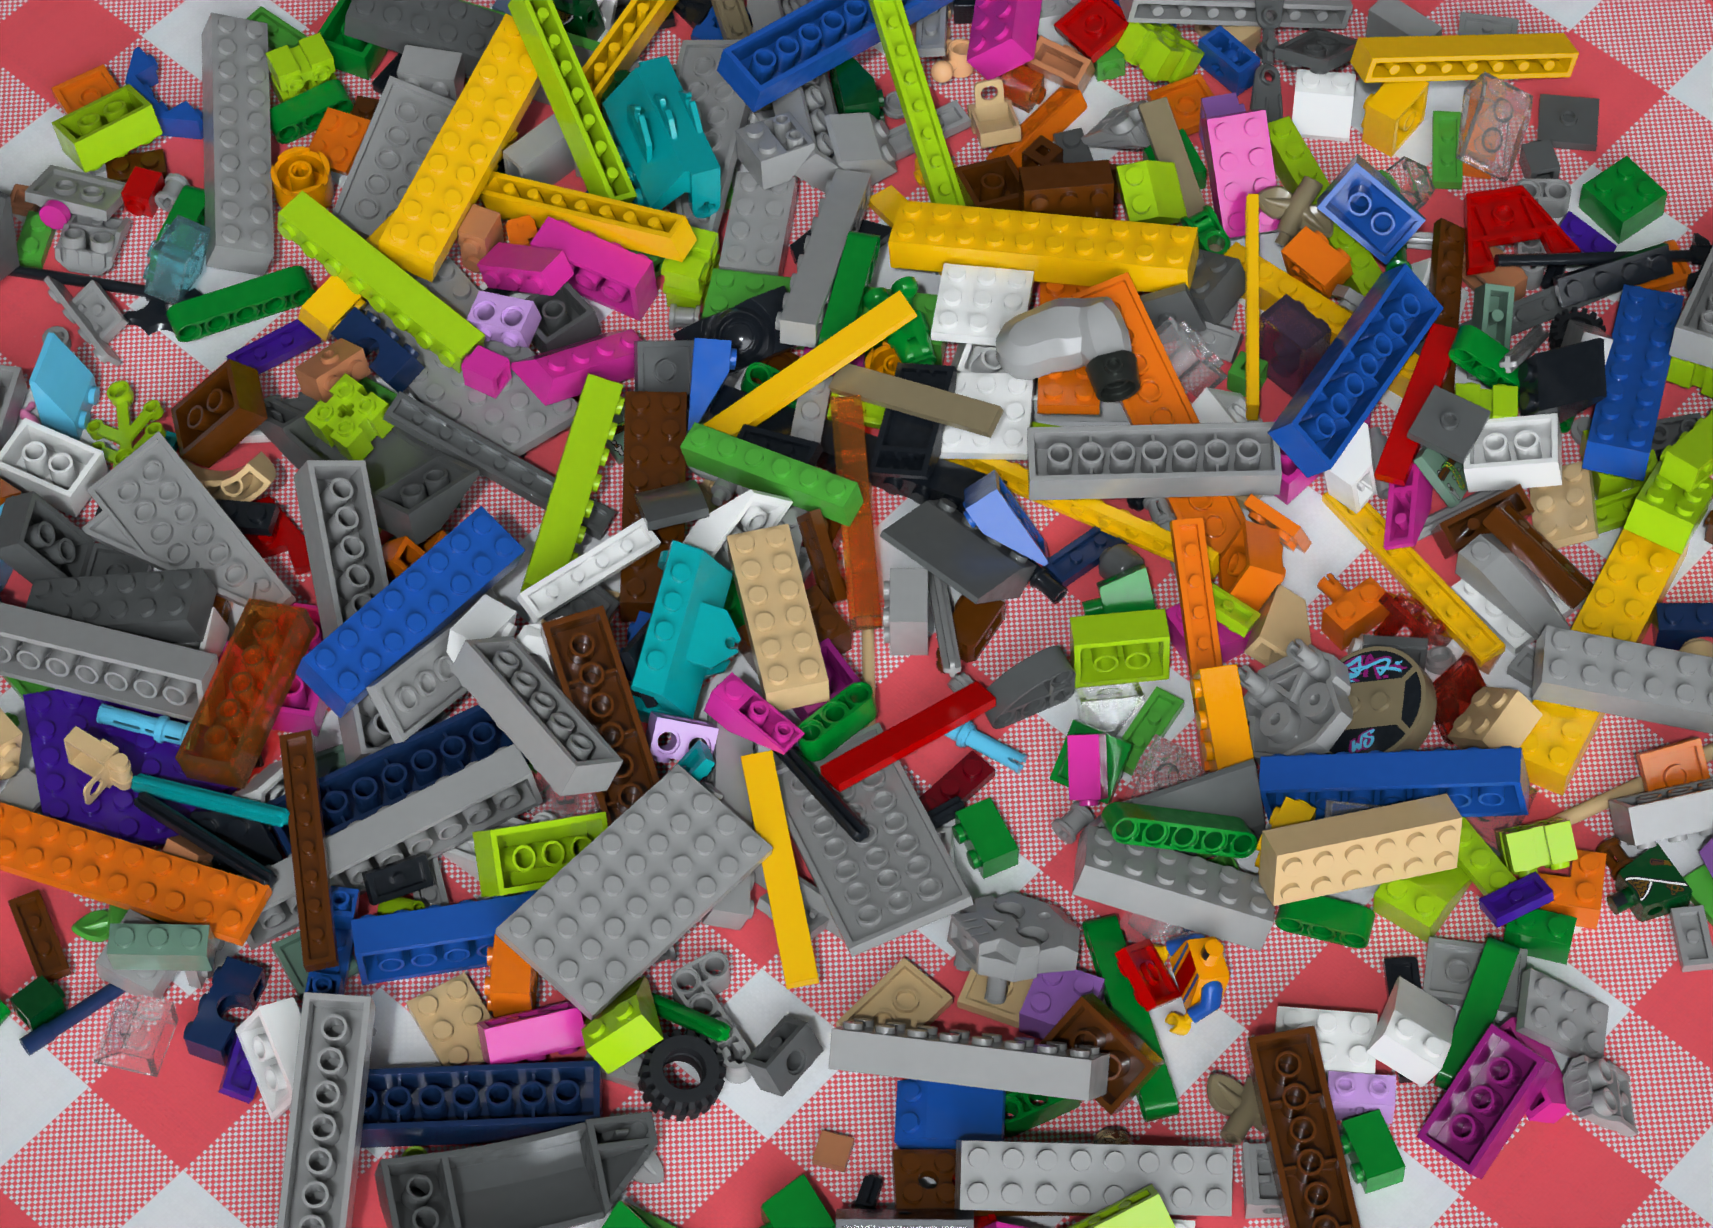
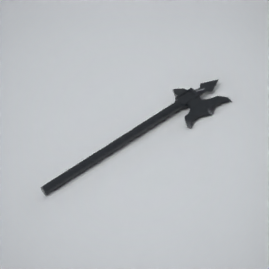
(1696, 254)
(150, 318)

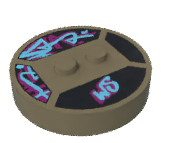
(1389, 701)

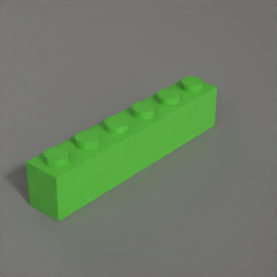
(771, 473)

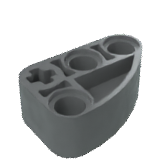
(1031, 687)

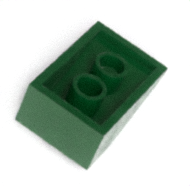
(856, 90)

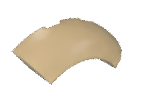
(237, 484)

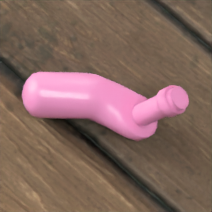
(25, 413)

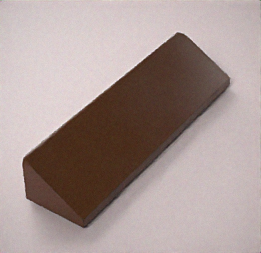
(1538, 554)

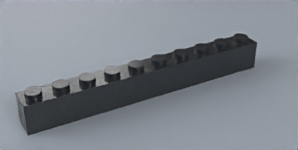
(945, 482)

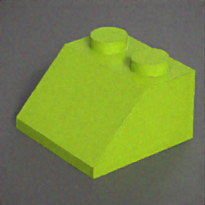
(1150, 192)

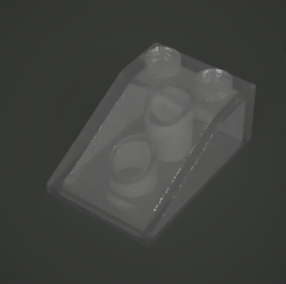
(1493, 125)

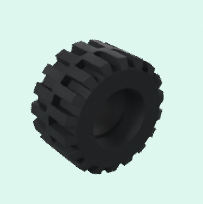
(674, 1100)

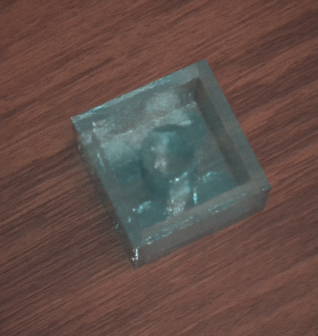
(176, 260)

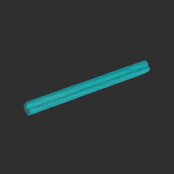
(211, 800)

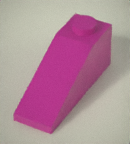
(1407, 510)

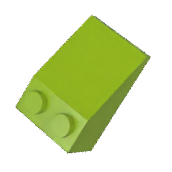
(1421, 901)
(623, 1027)

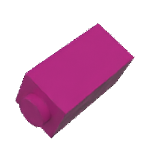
(1087, 768)

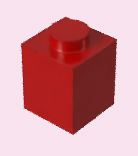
(141, 191)

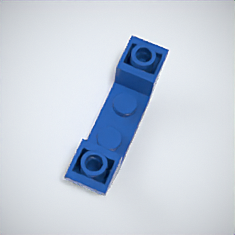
(177, 122)
(334, 979)

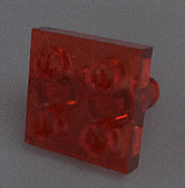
(1410, 613)
(1454, 693)

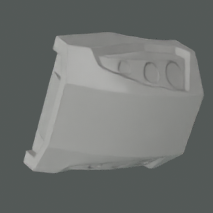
(1119, 129)
(90, 244)
(1600, 1094)

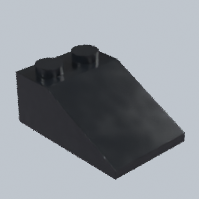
(1563, 380)

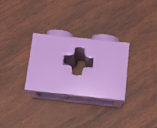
(1362, 1093)

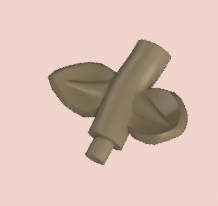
(1295, 210)
(1237, 1102)

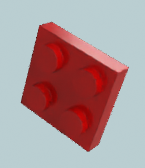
(1093, 27)
(1147, 975)

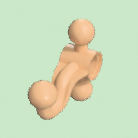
(955, 59)

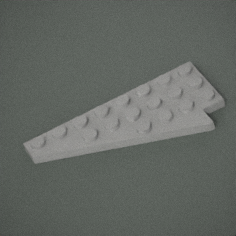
(719, 112)
(172, 522)

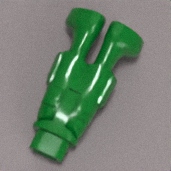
(911, 340)

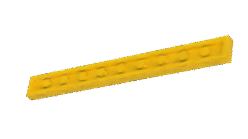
(1092, 512)

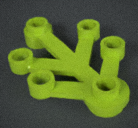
(122, 397)

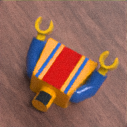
(1199, 975)

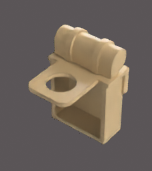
(993, 118)
(98, 760)

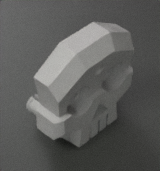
(1297, 702)
(1012, 940)

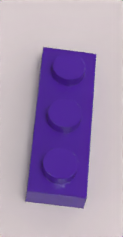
(276, 347)

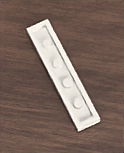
(588, 570)

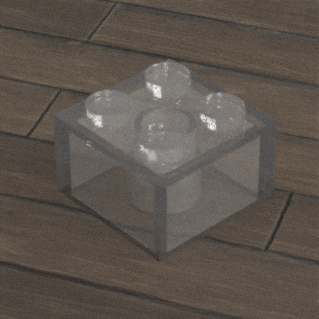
(1190, 356)

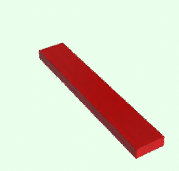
(1429, 371)
(907, 736)

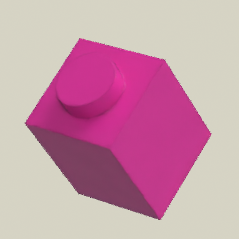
(486, 371)

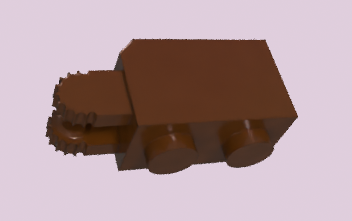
(974, 627)

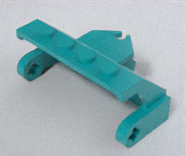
(662, 140)
(686, 633)

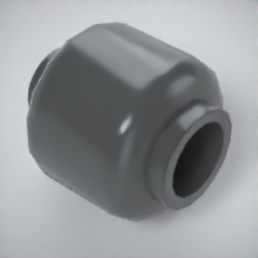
(1118, 559)

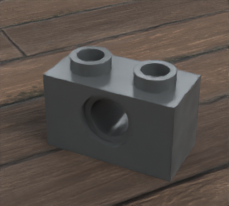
(783, 1056)

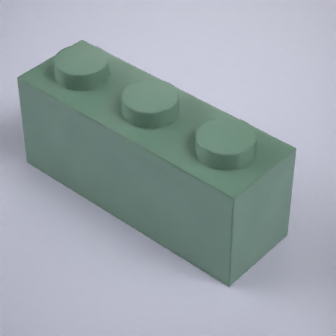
(1493, 313)
(161, 947)

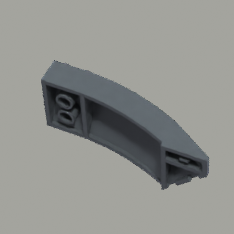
(408, 480)
(521, 1182)

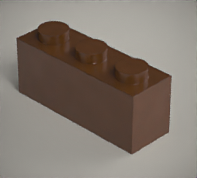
(1462, 528)

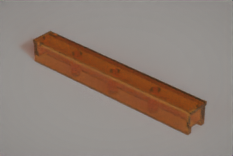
(859, 538)

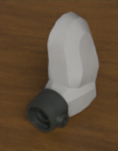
(1070, 336)

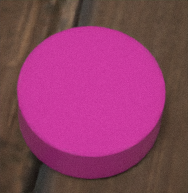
(54, 214)

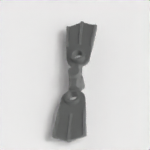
(1266, 93)

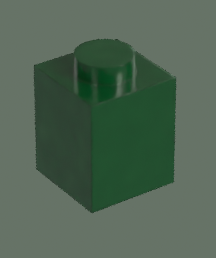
(38, 1002)

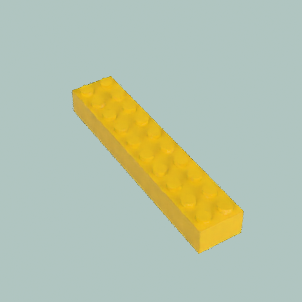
(462, 155)
(1051, 245)
(1617, 608)

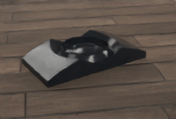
(748, 326)
(907, 443)

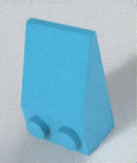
(63, 389)

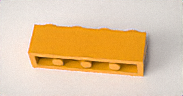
(1221, 716)

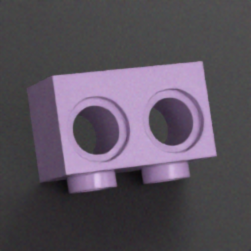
(505, 318)
(682, 732)

